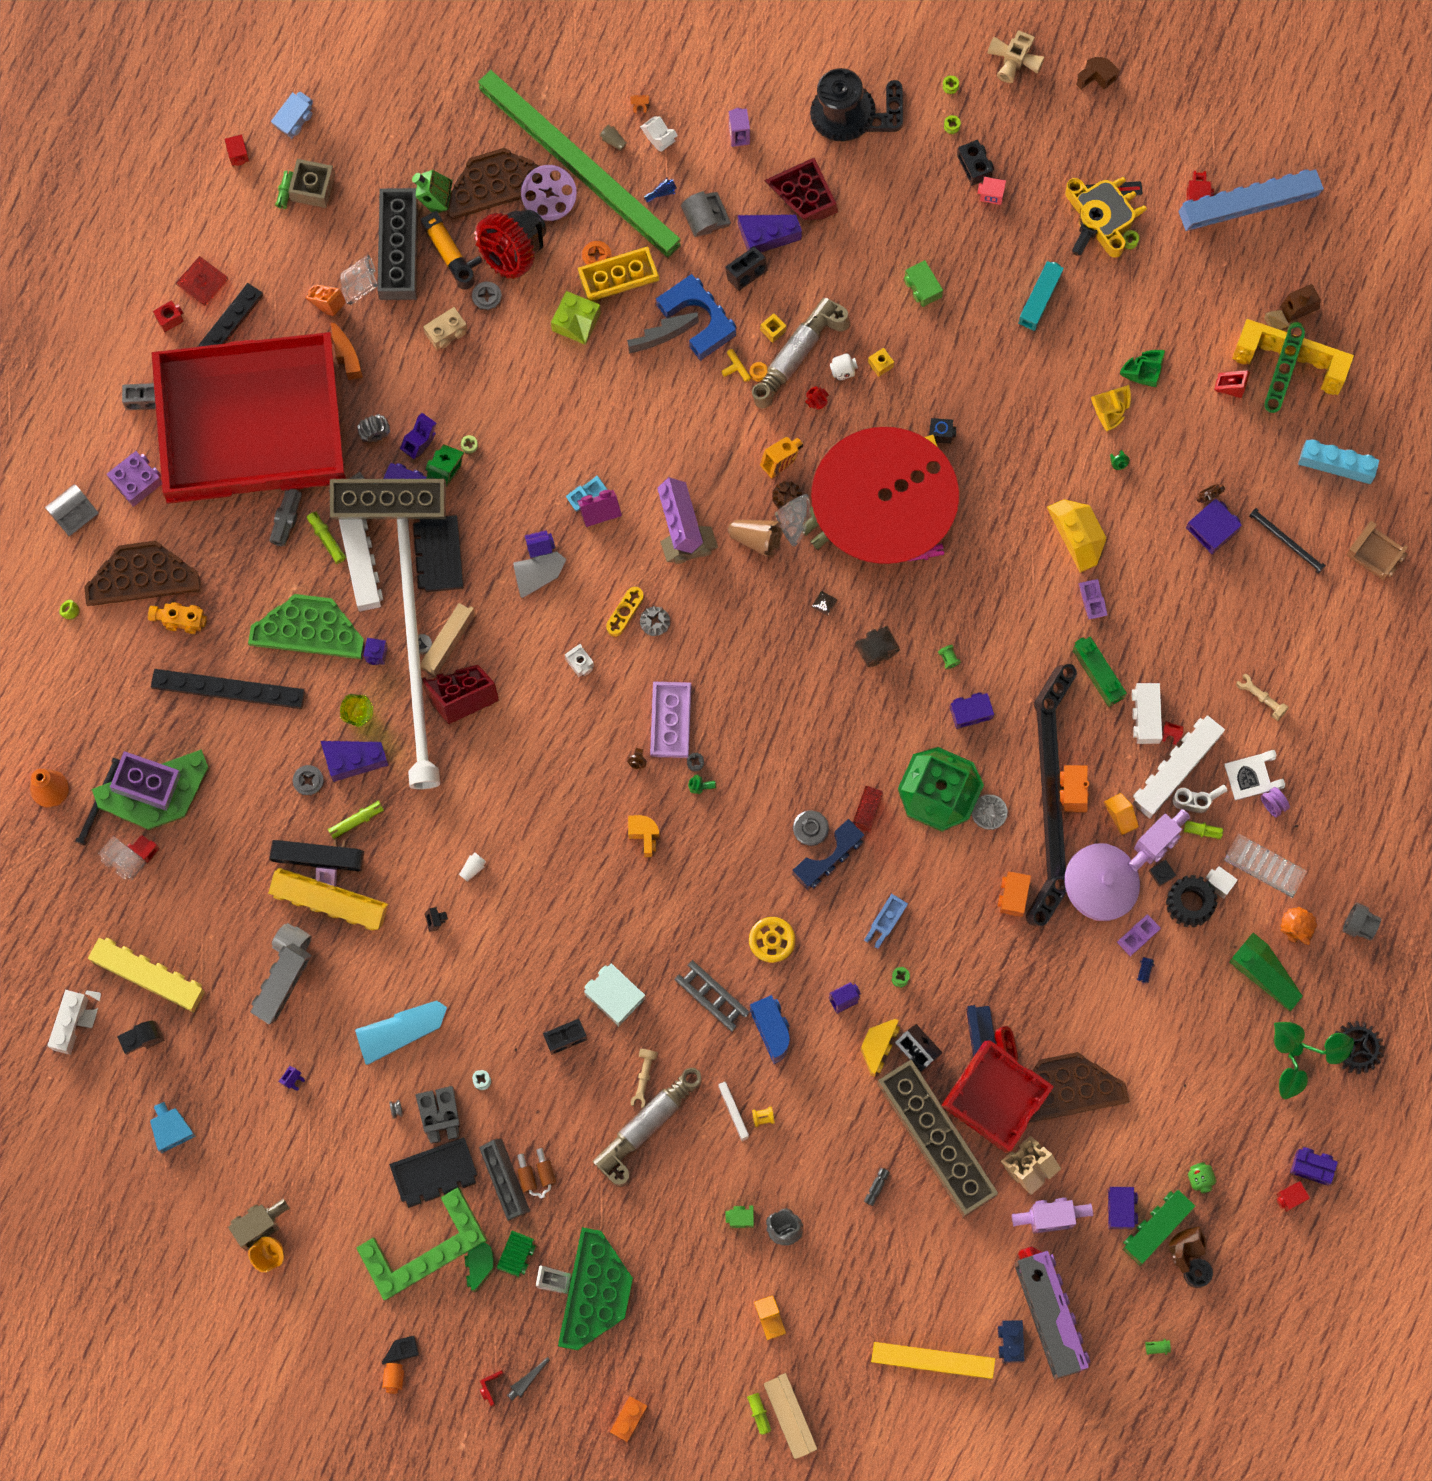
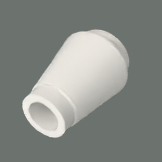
(472, 866)

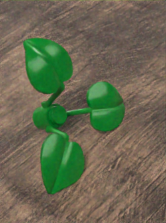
(1288, 1040)

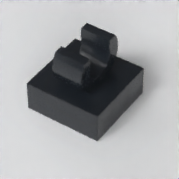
(435, 919)

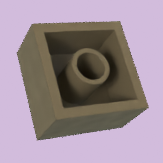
(311, 183)

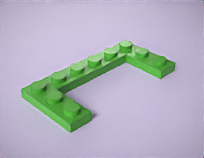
(468, 1238)

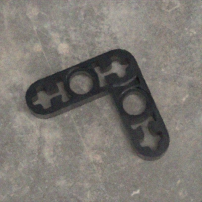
(887, 118)

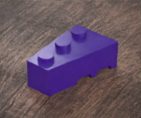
(769, 231)
(353, 757)

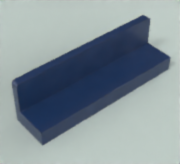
(979, 1026)

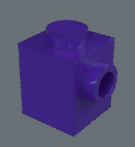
(375, 651)

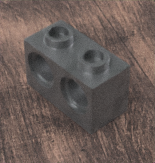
(138, 396)

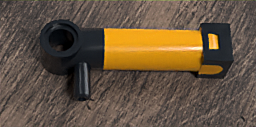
(448, 250)

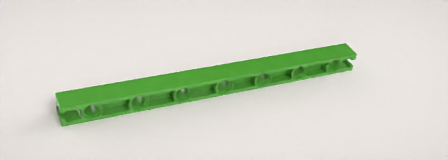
(579, 164)

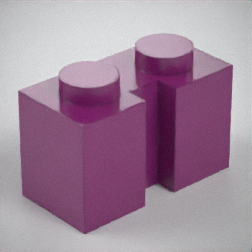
(599, 508)

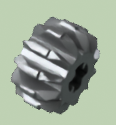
(373, 428)

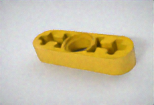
(636, 603)

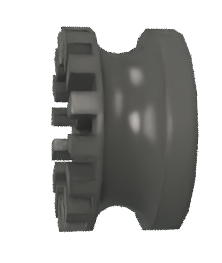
(697, 767)

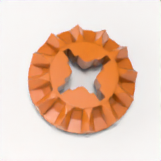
(590, 250)

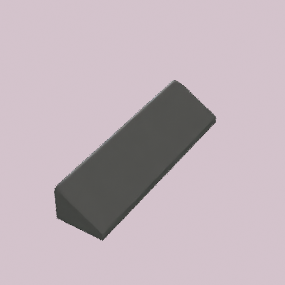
(504, 1179)

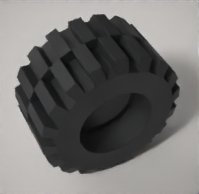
(1196, 886)

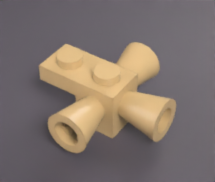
(1015, 55)

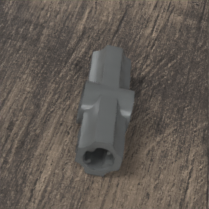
(285, 517)

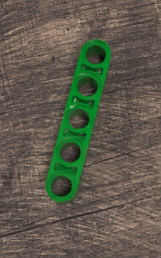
(1284, 377)

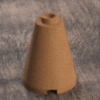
(757, 534)

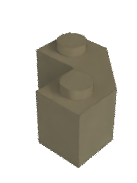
(703, 550)

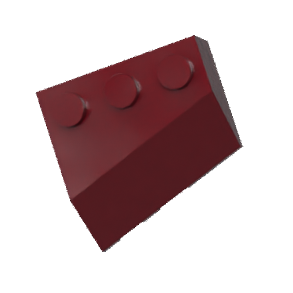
(460, 692)

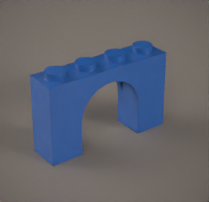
(691, 293)

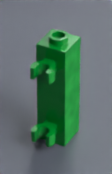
(1099, 671)

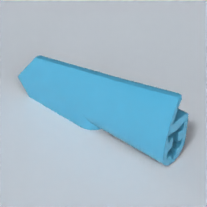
(396, 1032)

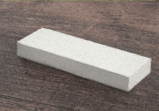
(735, 1115)

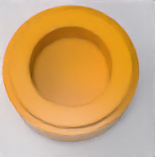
(758, 371)

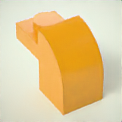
(643, 828)

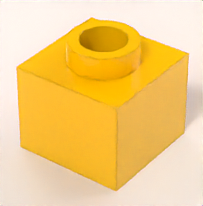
(773, 322)
(881, 367)

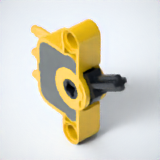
(1111, 211)

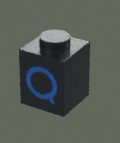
(942, 430)

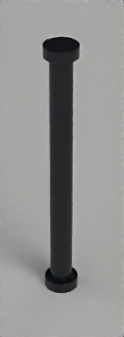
(1288, 541)
(94, 810)

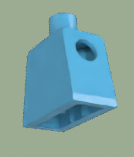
(169, 1128)

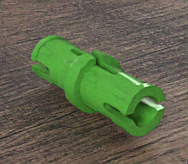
(283, 189)

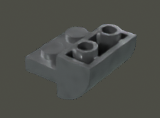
(705, 213)
(71, 510)

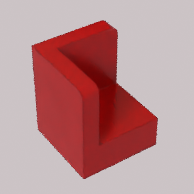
(144, 848)

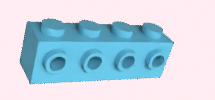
(1338, 461)

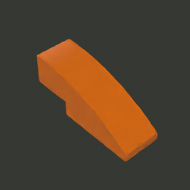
(345, 353)

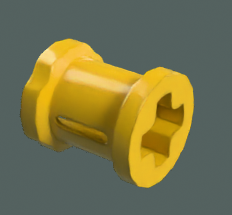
(769, 1119)

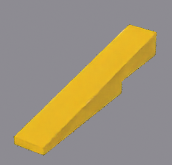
(933, 1360)

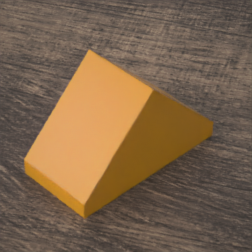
(1122, 813)

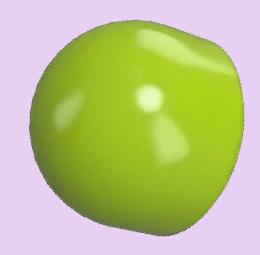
(72, 612)

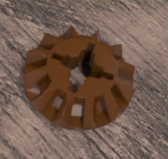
(783, 487)
(1210, 493)

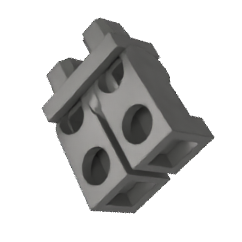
(439, 1120)

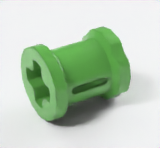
(949, 657)
(901, 971)

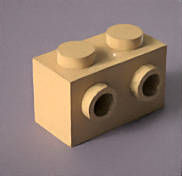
(445, 329)

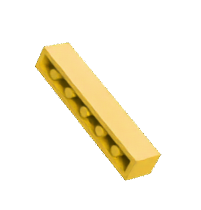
(328, 899)

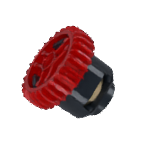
(510, 241)

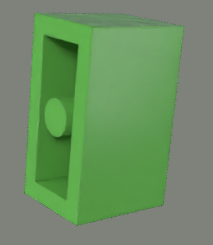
(923, 283)

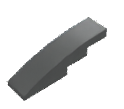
(668, 330)

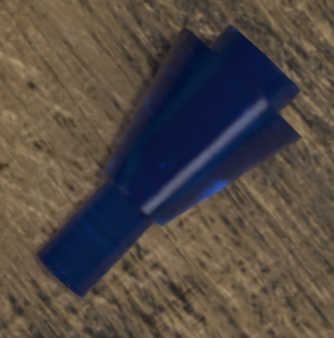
(665, 188)

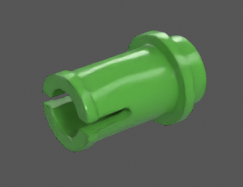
(1158, 1347)

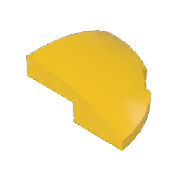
(1111, 406)

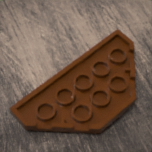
(490, 182)
(140, 573)
(1077, 1087)

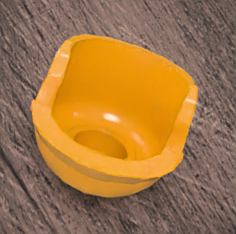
(266, 1254)

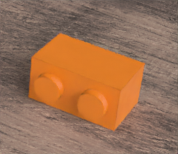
(1014, 894)
(628, 1419)

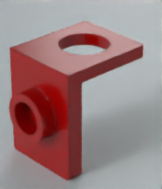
(485, 1391)

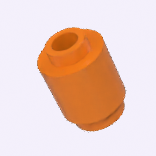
(393, 1378)

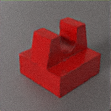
(1172, 730)

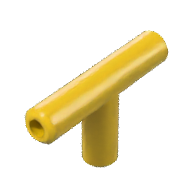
(737, 365)

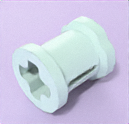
(482, 1086)

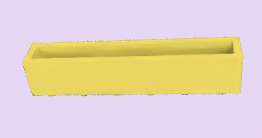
(147, 975)

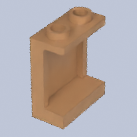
(1377, 552)

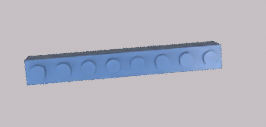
(1250, 199)

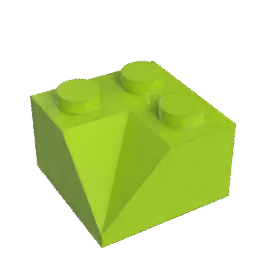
(575, 317)

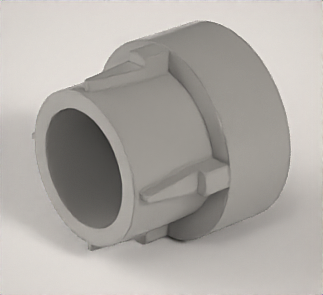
(289, 934)

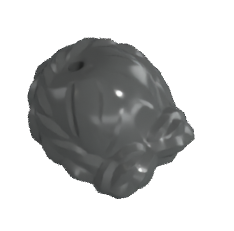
(784, 1227)

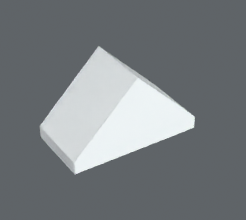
(553, 1280)

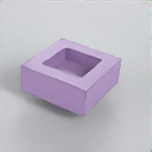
(326, 875)

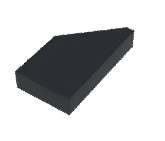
(401, 1350)

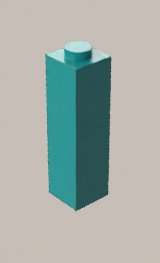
(1041, 295)

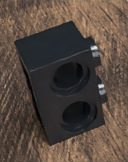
(971, 163)
(746, 268)
(565, 1036)

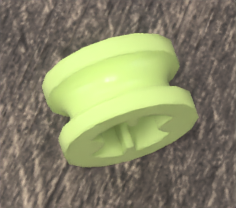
(472, 439)

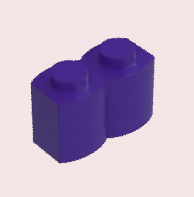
(539, 543)
(844, 997)

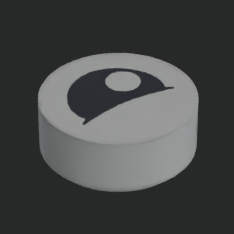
(424, 643)

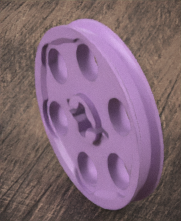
(556, 186)

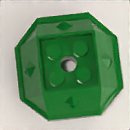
(940, 807)

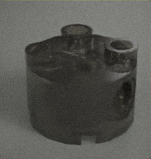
(877, 646)

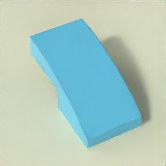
(592, 488)

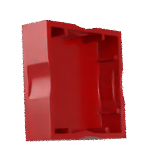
(997, 1096)

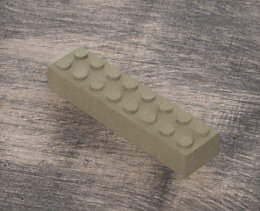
(937, 1138)

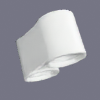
(1192, 797)

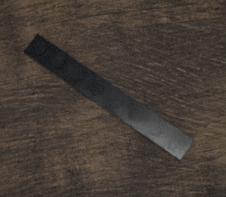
(227, 689)

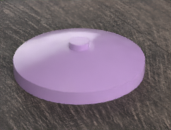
(1101, 882)

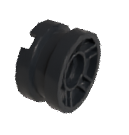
(1204, 1268)

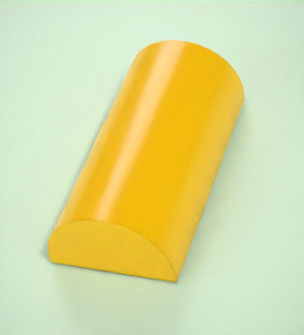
(618, 274)

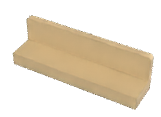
(447, 639)
(790, 1416)

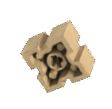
(1031, 1165)

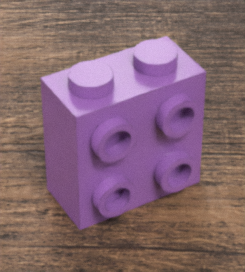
(135, 478)

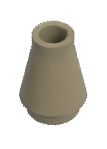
(612, 137)

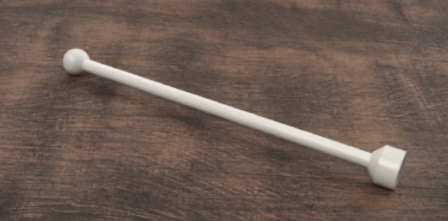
(423, 773)

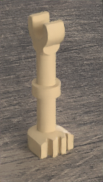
(1279, 710)
(644, 1076)

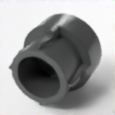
(1361, 922)

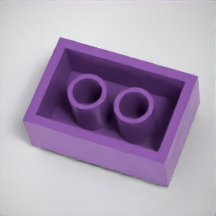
(145, 781)

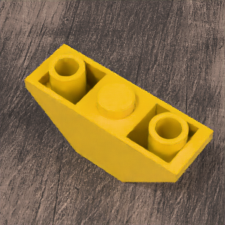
(877, 1044)

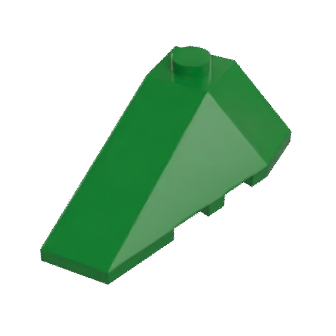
(1263, 967)

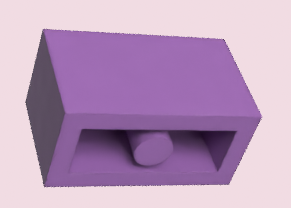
(739, 127)

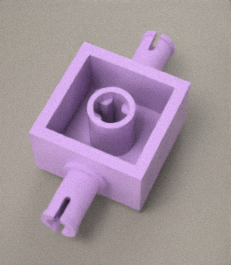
(1157, 839)
(1052, 1216)

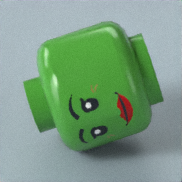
(1202, 1177)

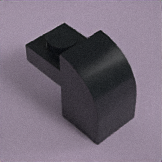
(142, 1035)

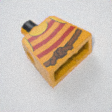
(780, 456)

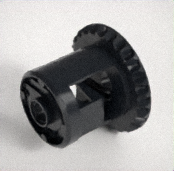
(842, 106)

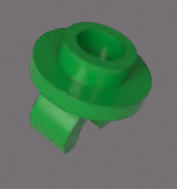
(1120, 461)

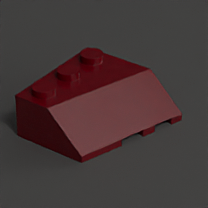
(805, 191)

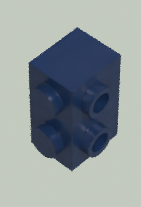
(1012, 1341)

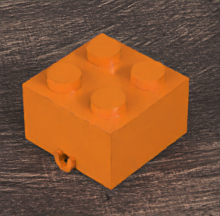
(1075, 784)

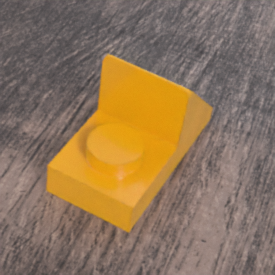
(770, 1317)

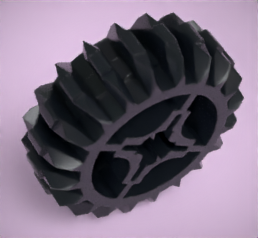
(1364, 1052)

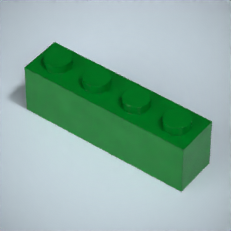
(1159, 1227)

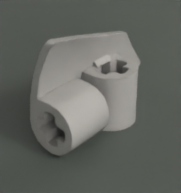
(537, 572)

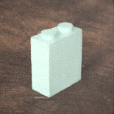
(614, 994)

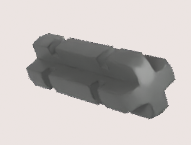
(876, 1187)

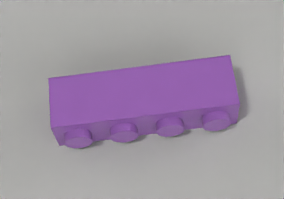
(680, 515)

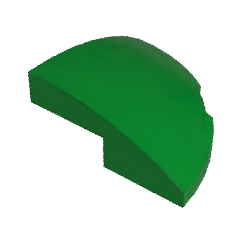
(1145, 368)

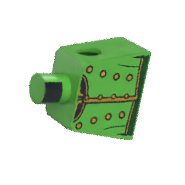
(433, 190)

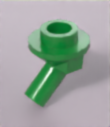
(697, 785)

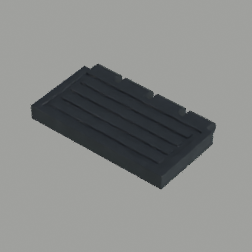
(440, 554)
(434, 1170)

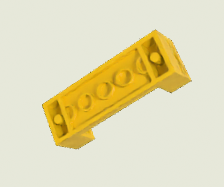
(1319, 355)

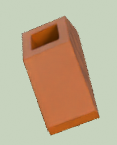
(326, 298)

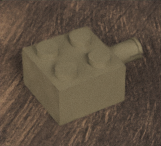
(257, 1223)

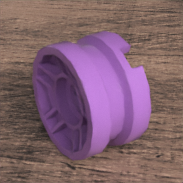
(1275, 802)

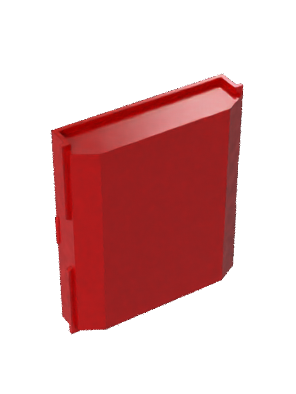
(247, 417)

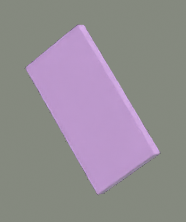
(670, 719)

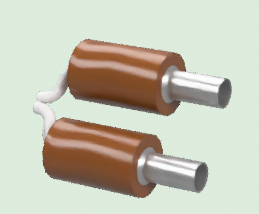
(527, 1177)

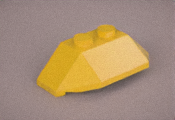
(1079, 532)

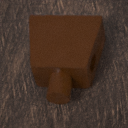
(1303, 302)

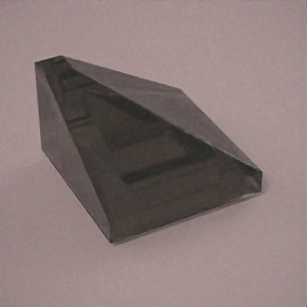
(824, 603)

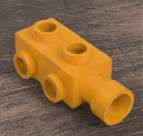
(180, 619)

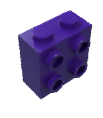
(1214, 526)

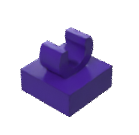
(290, 1077)

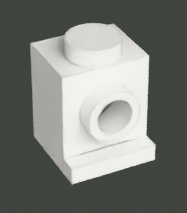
(579, 668)

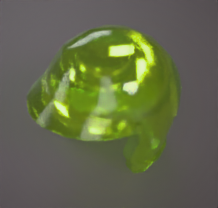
(356, 709)

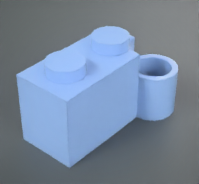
(293, 114)

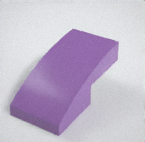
(1093, 599)
(1139, 935)

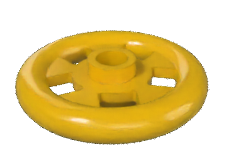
(772, 923)

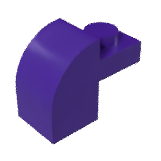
(420, 437)

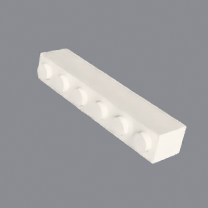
(361, 563)
(1178, 767)

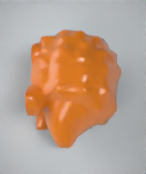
(1298, 924)

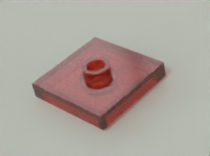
(202, 280)

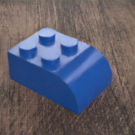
(771, 1027)

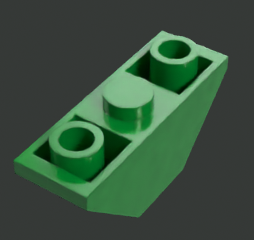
(480, 1264)

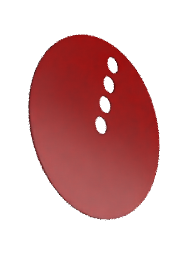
(879, 530)

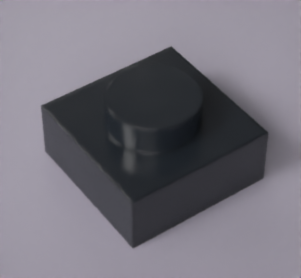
(1162, 873)

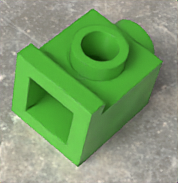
(740, 1217)

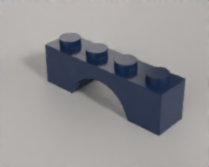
(811, 871)

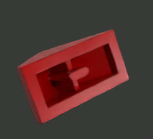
(1232, 383)

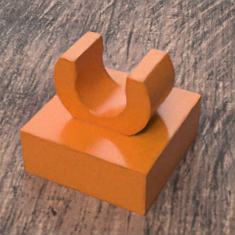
(640, 100)

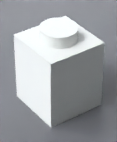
(1221, 881)

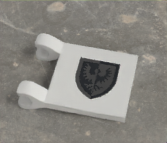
(1250, 777)

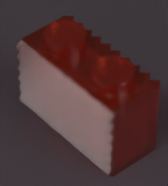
(867, 808)

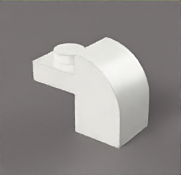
(658, 133)

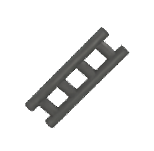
(724, 996)

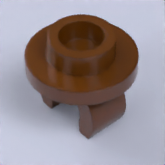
(637, 761)

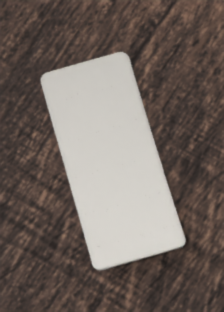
(89, 1015)

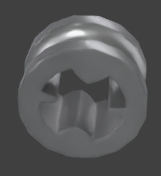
(396, 1109)

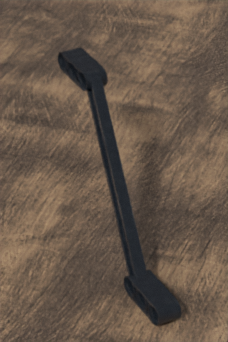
(1051, 795)

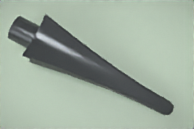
(521, 1386)

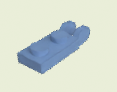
(887, 919)

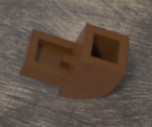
(1099, 69)
(1186, 1245)

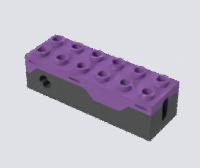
(1051, 1313)

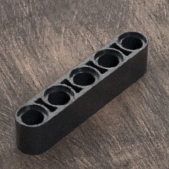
(316, 855)

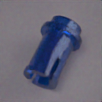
(1145, 969)

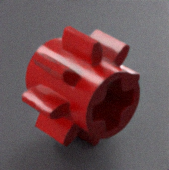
(817, 398)

